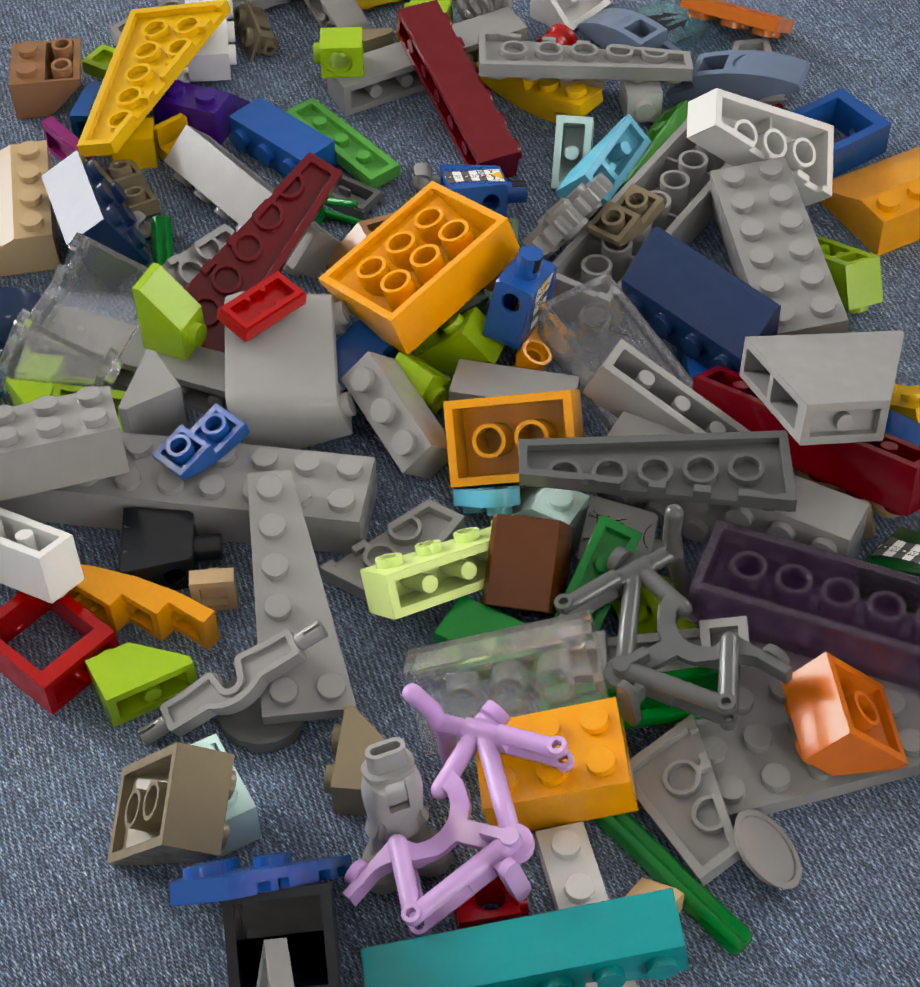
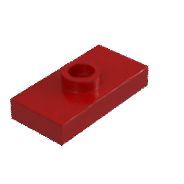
(261, 306)

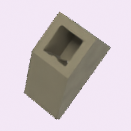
(344, 777)

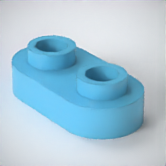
(487, 498)

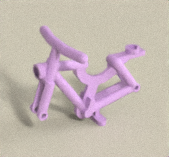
(501, 847)

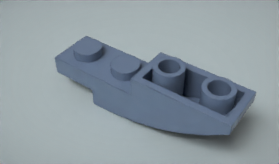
(625, 28)
(744, 73)

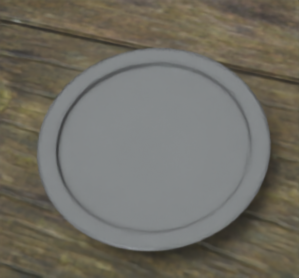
(767, 849)

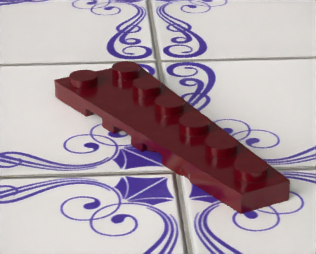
(263, 241)

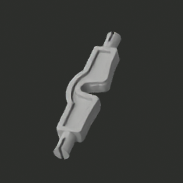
(254, 672)

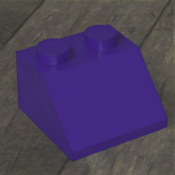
(203, 106)

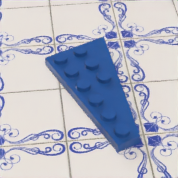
(227, 880)

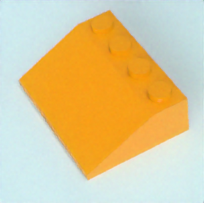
(880, 202)
(422, 265)

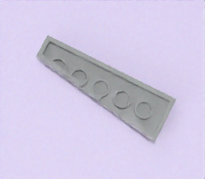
(508, 56)
(292, 597)

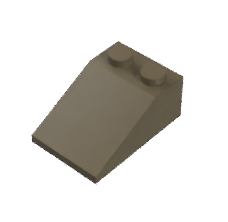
(173, 807)

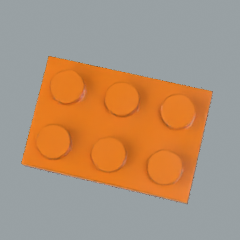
(738, 17)

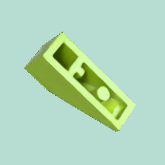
(854, 274)

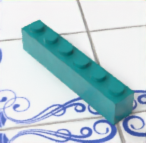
(556, 948)

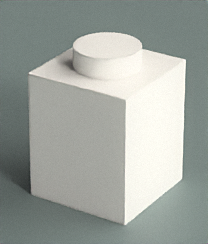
(641, 100)

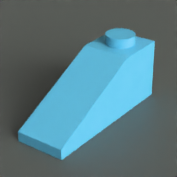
(612, 156)

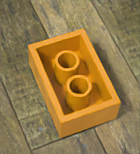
(486, 432)
(594, 788)

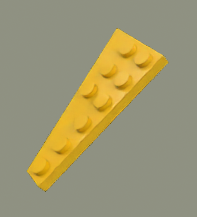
(146, 62)

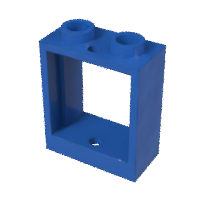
(864, 128)

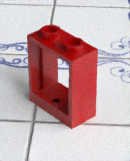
(67, 673)

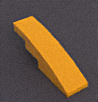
(153, 608)

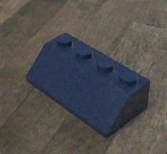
(696, 302)

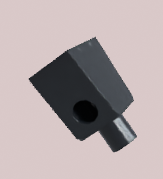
(165, 546)

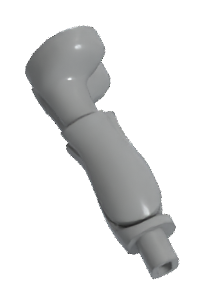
(395, 805)

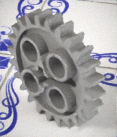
(568, 216)

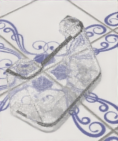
(79, 320)

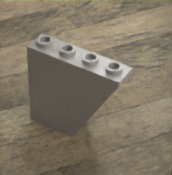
(826, 383)

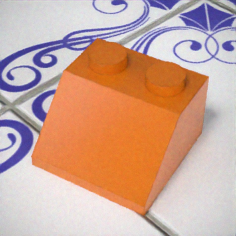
(842, 719)

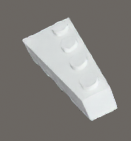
(753, 131)

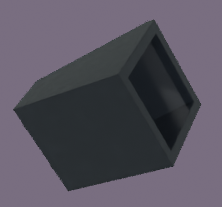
(302, 915)

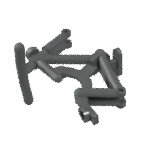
(635, 671)

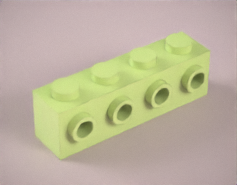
(428, 576)

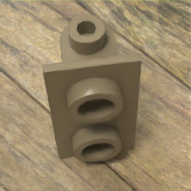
(254, 30)

